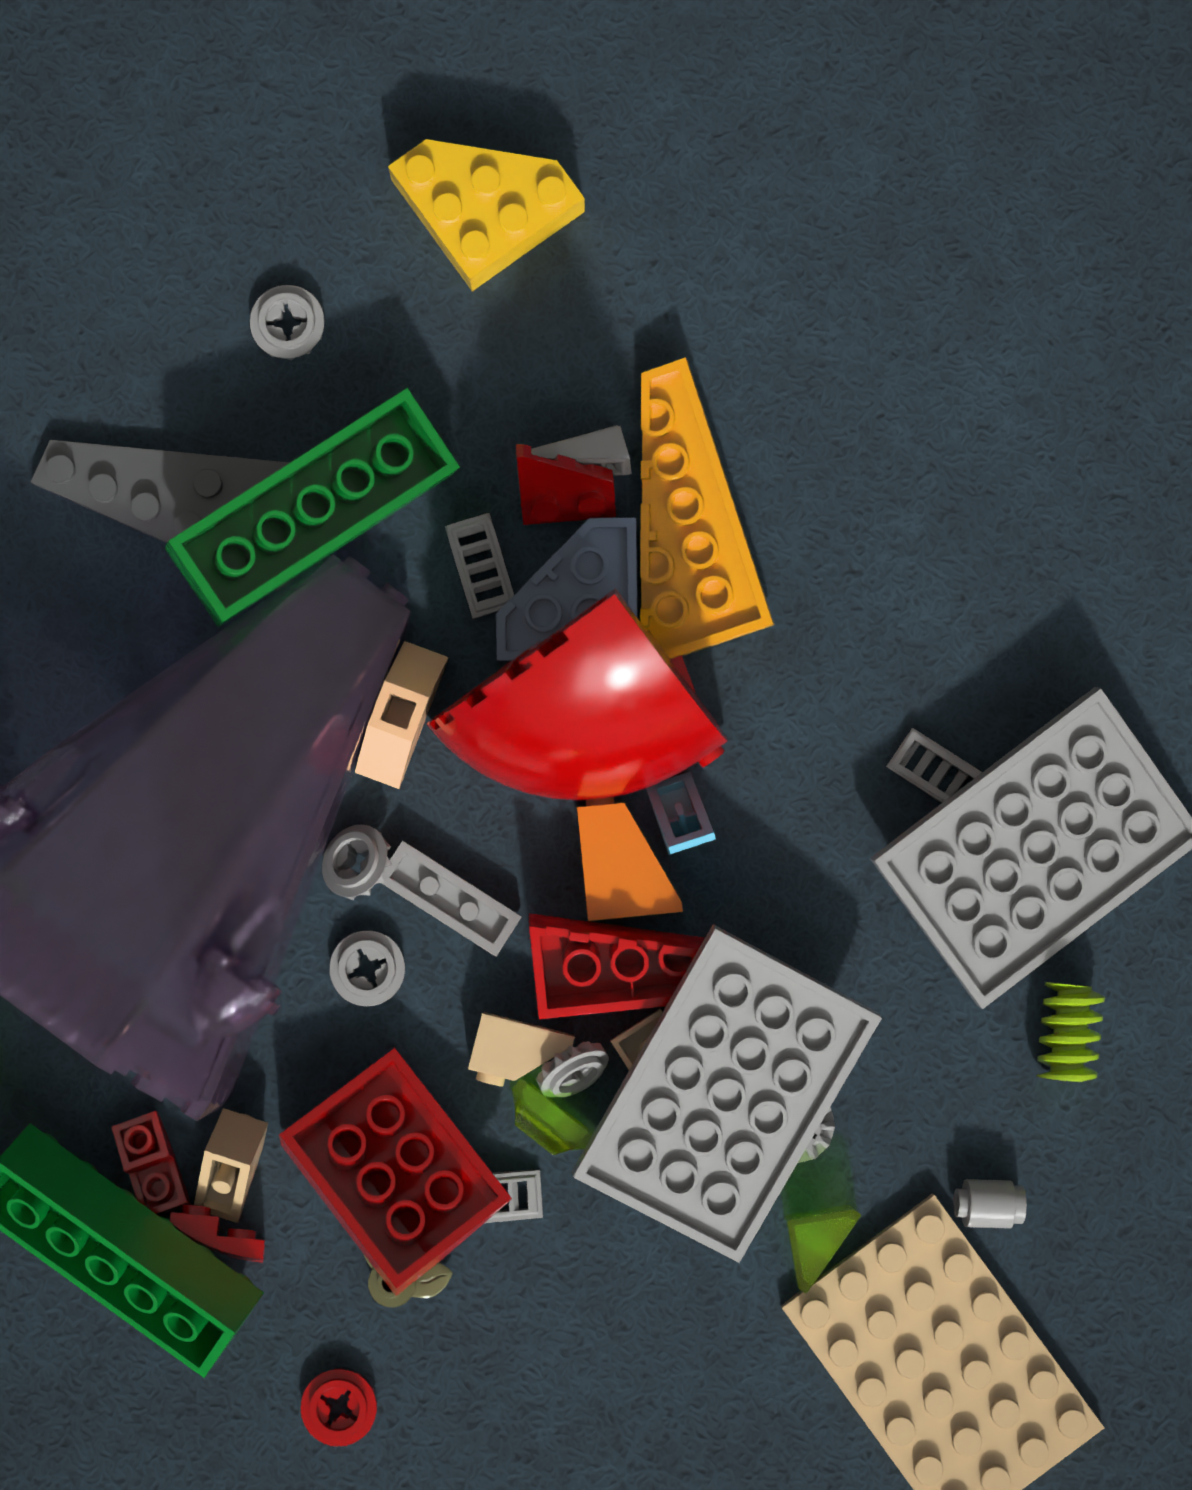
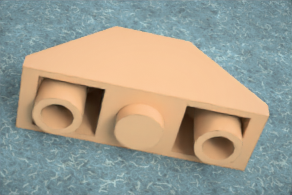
(400, 714)

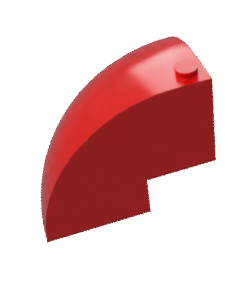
(584, 713)

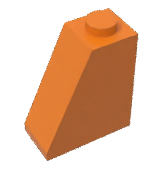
(619, 865)

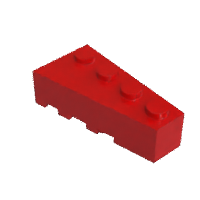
(604, 966)

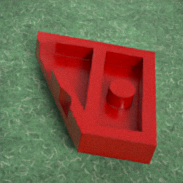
(562, 489)

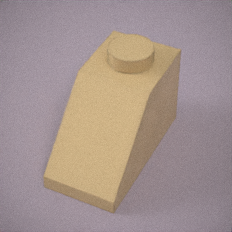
(513, 1048)
(230, 1164)

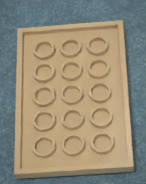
(941, 1360)

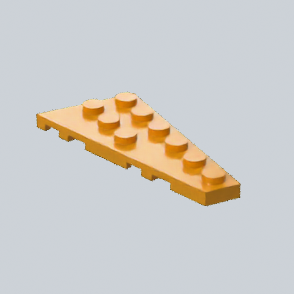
(693, 548)

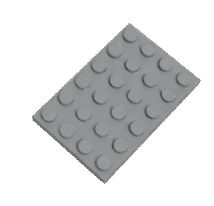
(1037, 847)
(726, 1094)

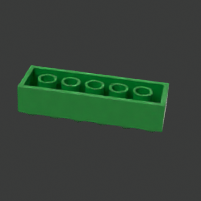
(311, 507)
(121, 1251)

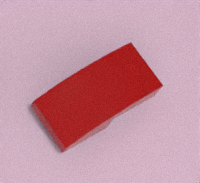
(151, 1163)
(204, 1230)

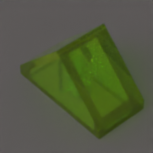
(815, 1239)

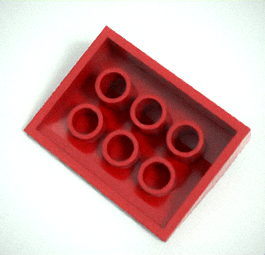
(394, 1170)

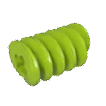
(1070, 1032)

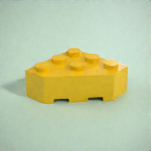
(485, 203)

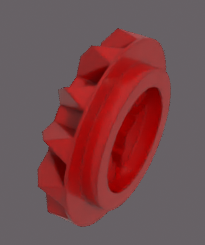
(344, 1429)

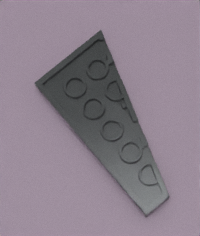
(148, 487)

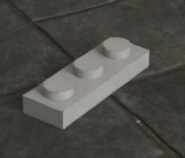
(450, 898)

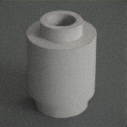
(990, 1203)

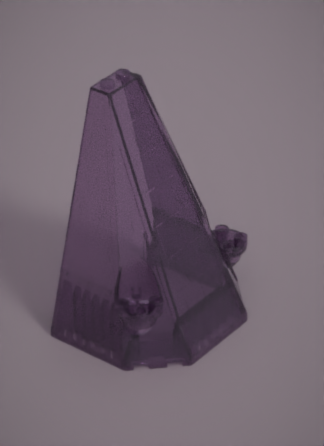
(181, 835)

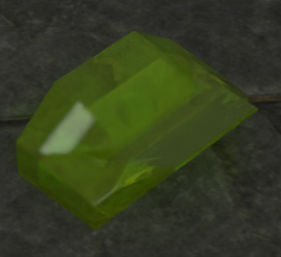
(546, 1120)

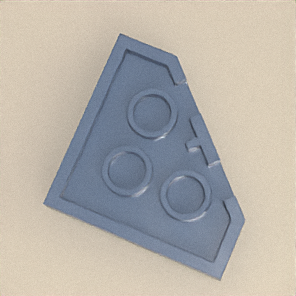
(573, 579)

